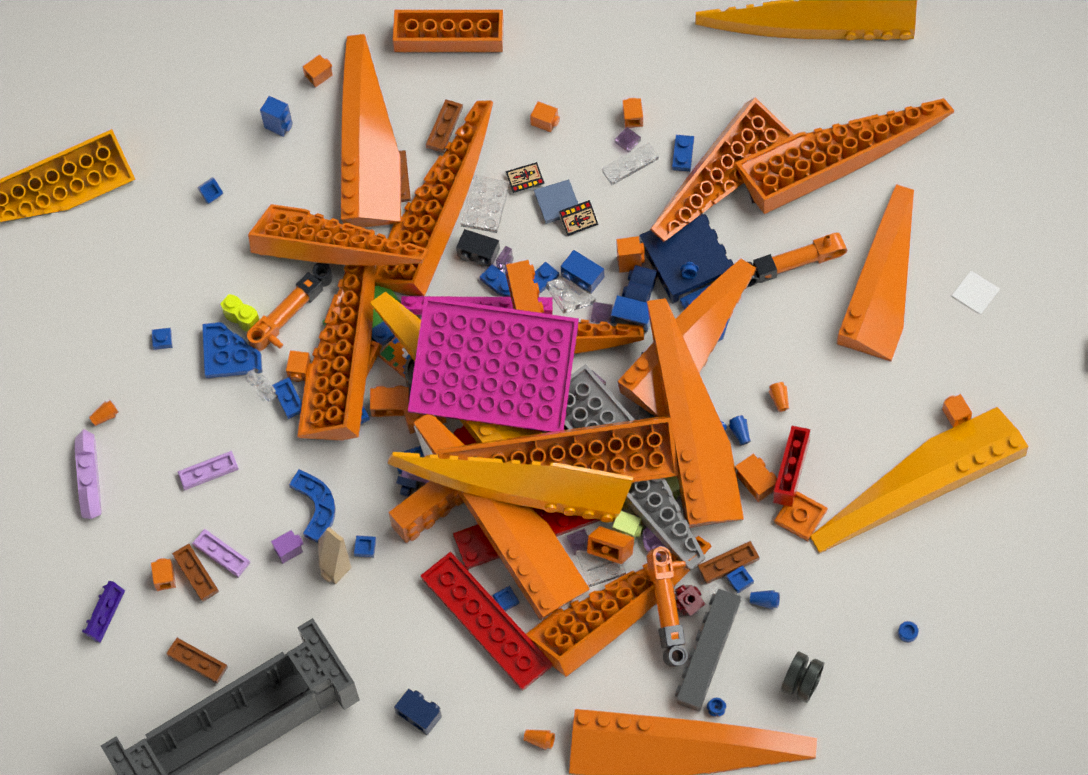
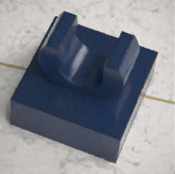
(407, 484)

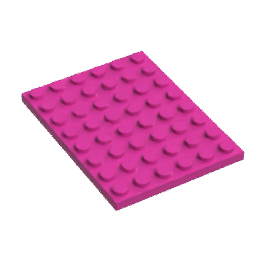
(493, 365)

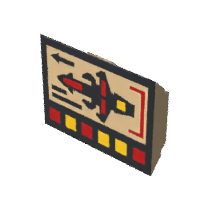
(524, 177)
(578, 217)

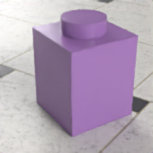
(287, 546)

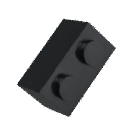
(477, 248)

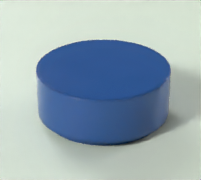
(908, 631)

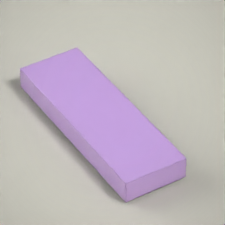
(208, 470)
(221, 553)

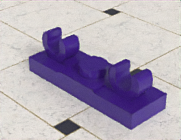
(104, 611)

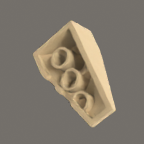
(333, 556)

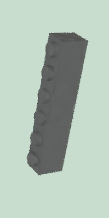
(708, 650)

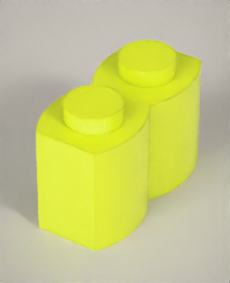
(239, 313)

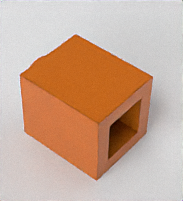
(318, 70)
(633, 112)
(544, 116)
(297, 365)
(956, 410)
(163, 574)

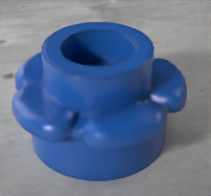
(689, 270)
(716, 702)

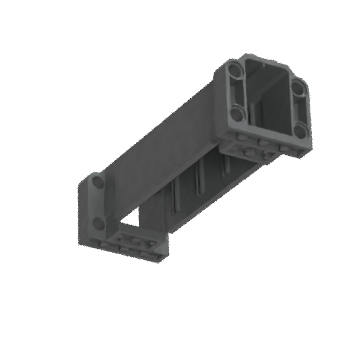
(243, 713)

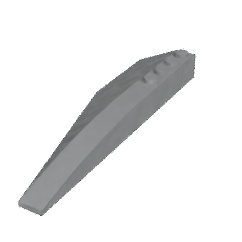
(651, 500)

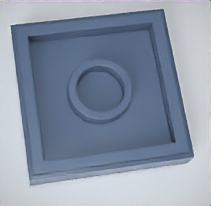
(555, 198)

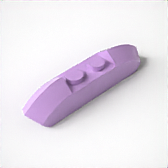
(87, 475)

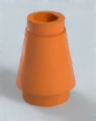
(779, 395)
(103, 413)
(540, 738)

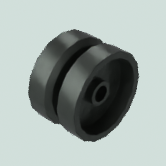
(804, 677)

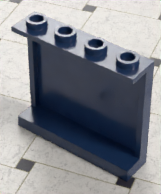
(693, 244)

